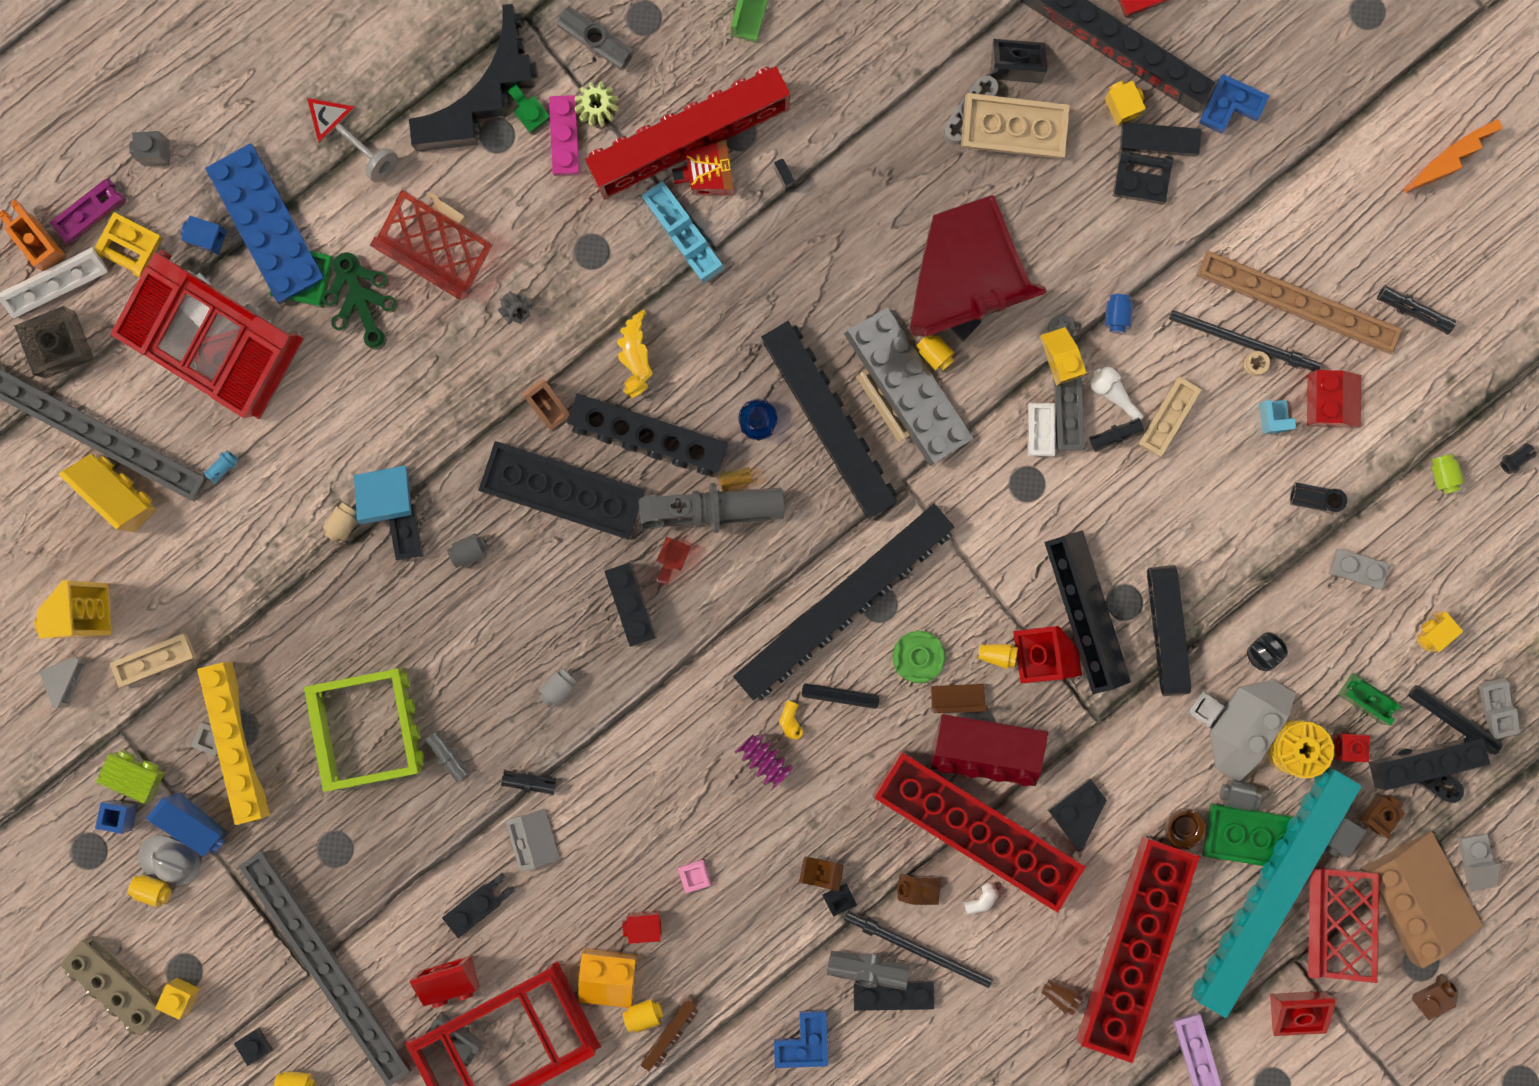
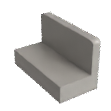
(532, 840)

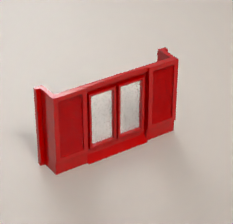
(205, 337)

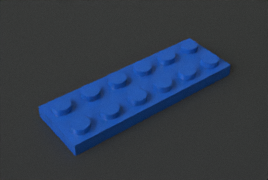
(265, 223)

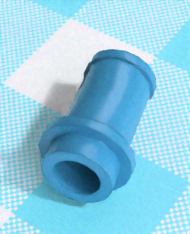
(221, 466)

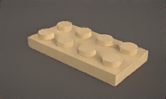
(1015, 126)

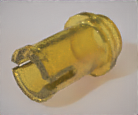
(735, 478)

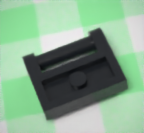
(1142, 185)

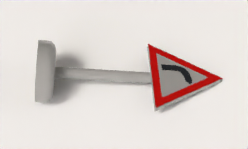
(329, 115)

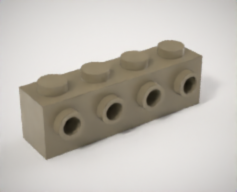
(113, 985)

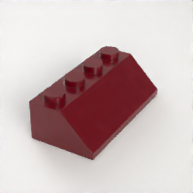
(988, 750)

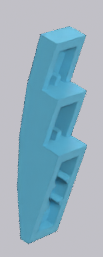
(682, 232)

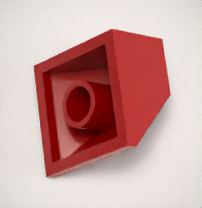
(1046, 655)

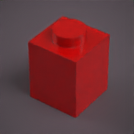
(642, 927)

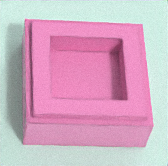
(694, 876)

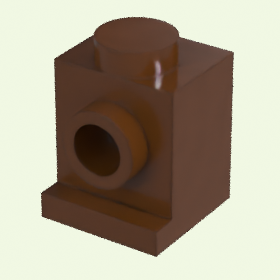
(1374, 818)

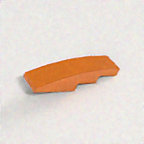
(1449, 160)

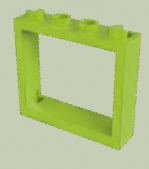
(322, 737)

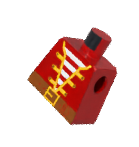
(707, 170)

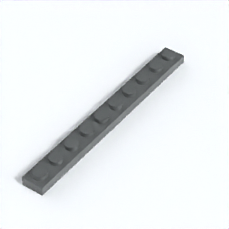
(100, 436)
(325, 968)

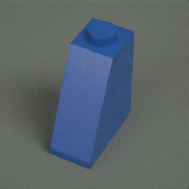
(188, 824)

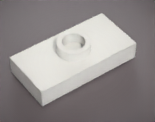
(1041, 429)

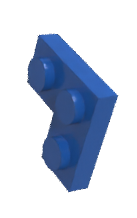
(1232, 96)
(810, 1048)

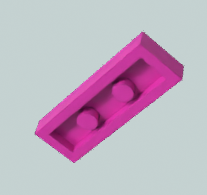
(564, 135)

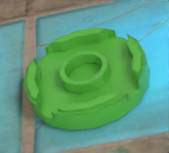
(918, 656)

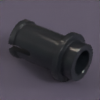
(1513, 462)

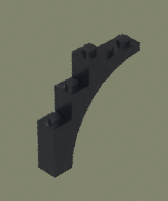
(487, 99)

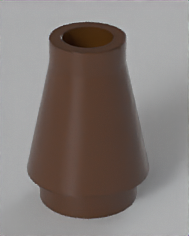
(1063, 997)

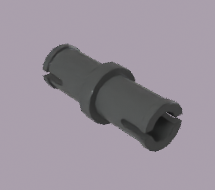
(447, 756)

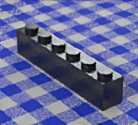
(1087, 612)

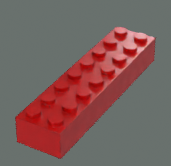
(697, 126)
(978, 831)
(1137, 949)

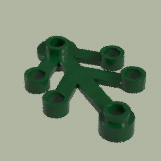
(358, 296)

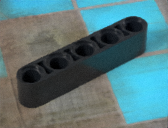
(1169, 630)

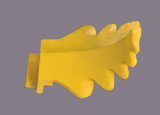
(634, 355)

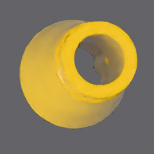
(999, 654)

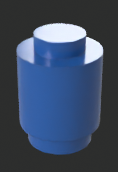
(1119, 313)

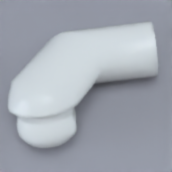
(985, 901)

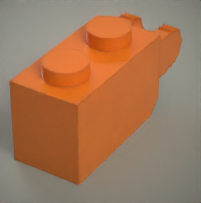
(32, 238)

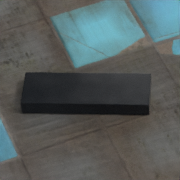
(1160, 139)

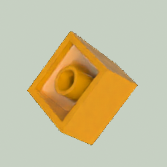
(607, 977)

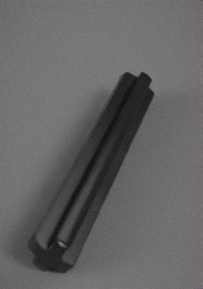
(1453, 718)

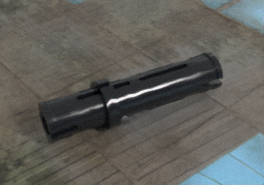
(1391, 296)

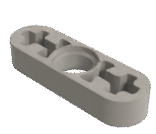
(954, 120)

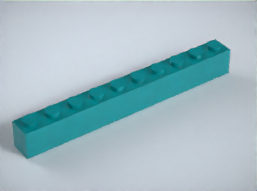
(1275, 891)

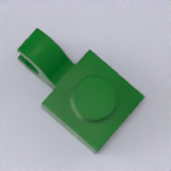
(529, 111)

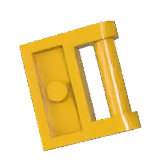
(131, 237)

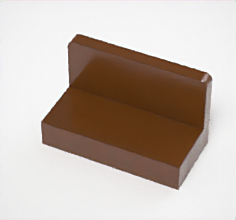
(958, 698)

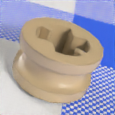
(1264, 359)

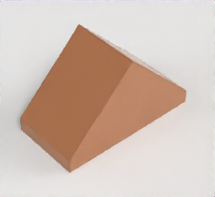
(546, 404)

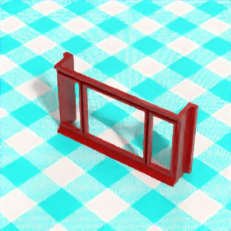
(557, 1065)

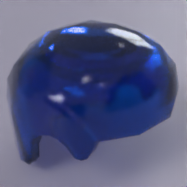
(757, 419)

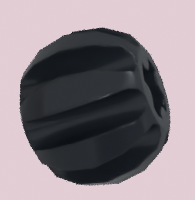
(1267, 651)

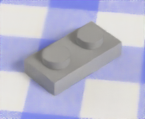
(1359, 569)

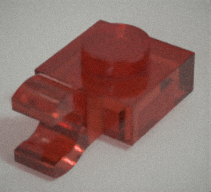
(672, 556)

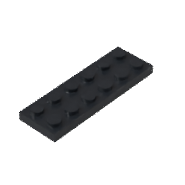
(561, 490)

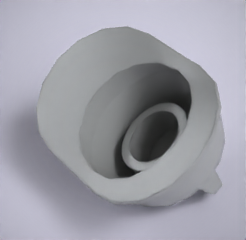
(169, 860)

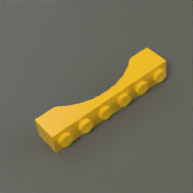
(241, 781)

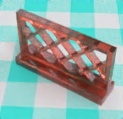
(416, 261)

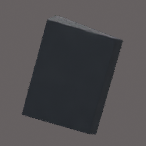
(1018, 61)

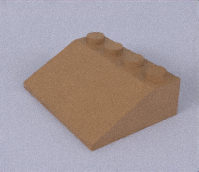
(1423, 900)

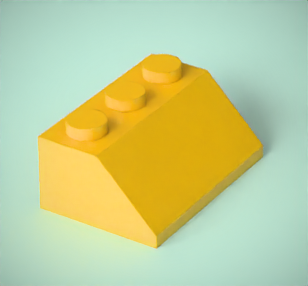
(109, 492)

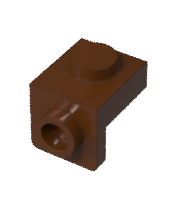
(821, 873)
(918, 889)
(1436, 998)

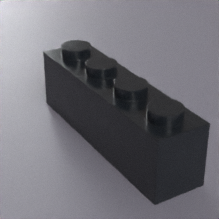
(1429, 763)

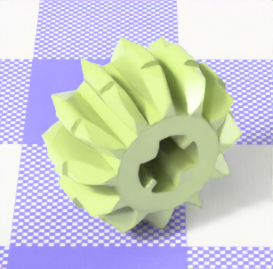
(597, 94)

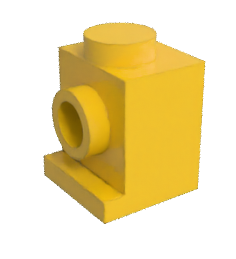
(1438, 632)

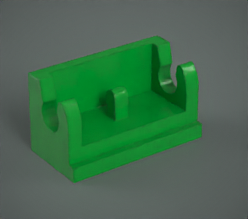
(1369, 700)

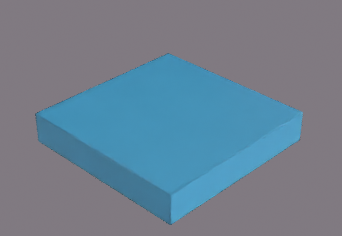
(382, 495)

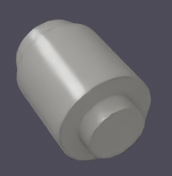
(557, 688)

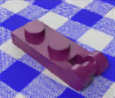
(87, 211)

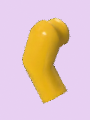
(789, 723)

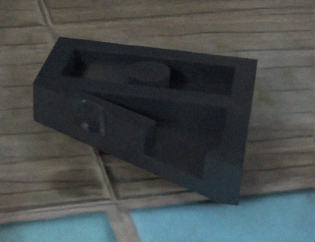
(1079, 812)

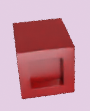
(1351, 747)

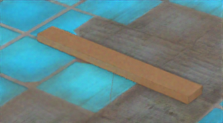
(1299, 302)

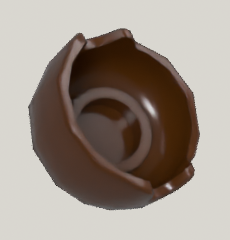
(1185, 828)

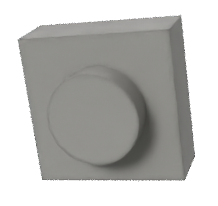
(204, 739)

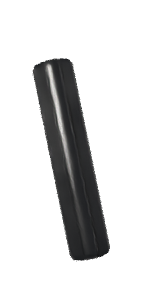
(840, 696)

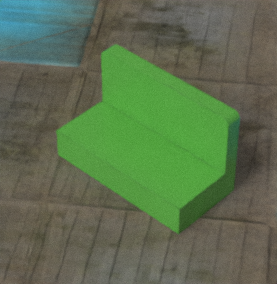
(748, 19)

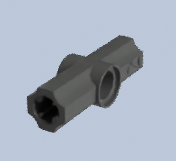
(582, 29)
(868, 970)

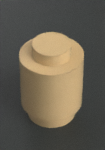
(340, 522)

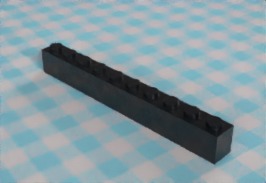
(844, 601)

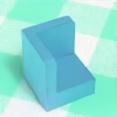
(1275, 417)

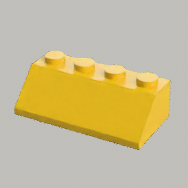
(75, 611)

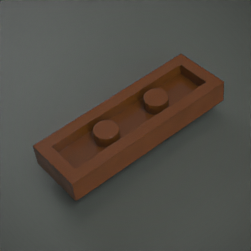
(670, 1034)

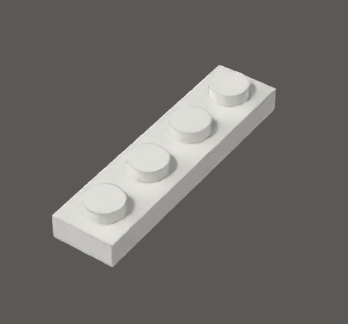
(52, 282)

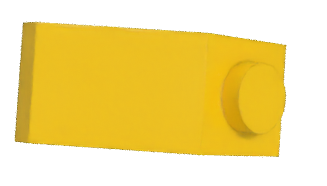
(1062, 356)

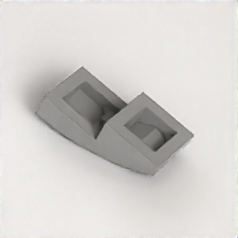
(1498, 708)

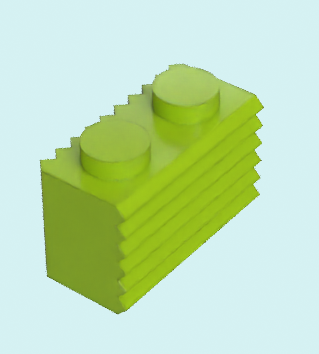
(130, 776)

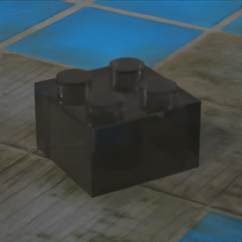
(54, 342)

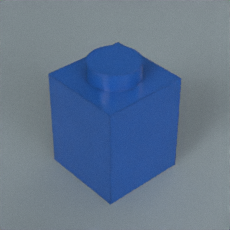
(203, 235)
(116, 816)

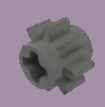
(515, 307)

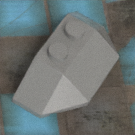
(1249, 726)

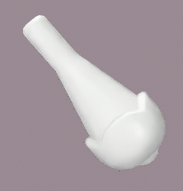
(1107, 383)

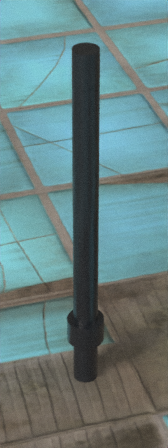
(1291, 358)
(870, 927)

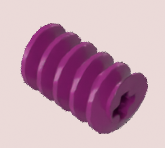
(764, 759)

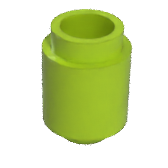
(1447, 473)

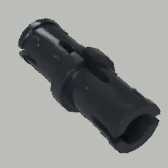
(1117, 434)
(528, 782)

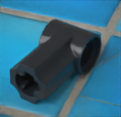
(1316, 497)

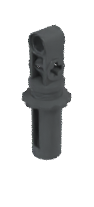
(711, 508)

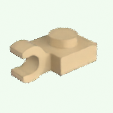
(447, 210)

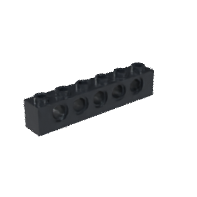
(586, 407)

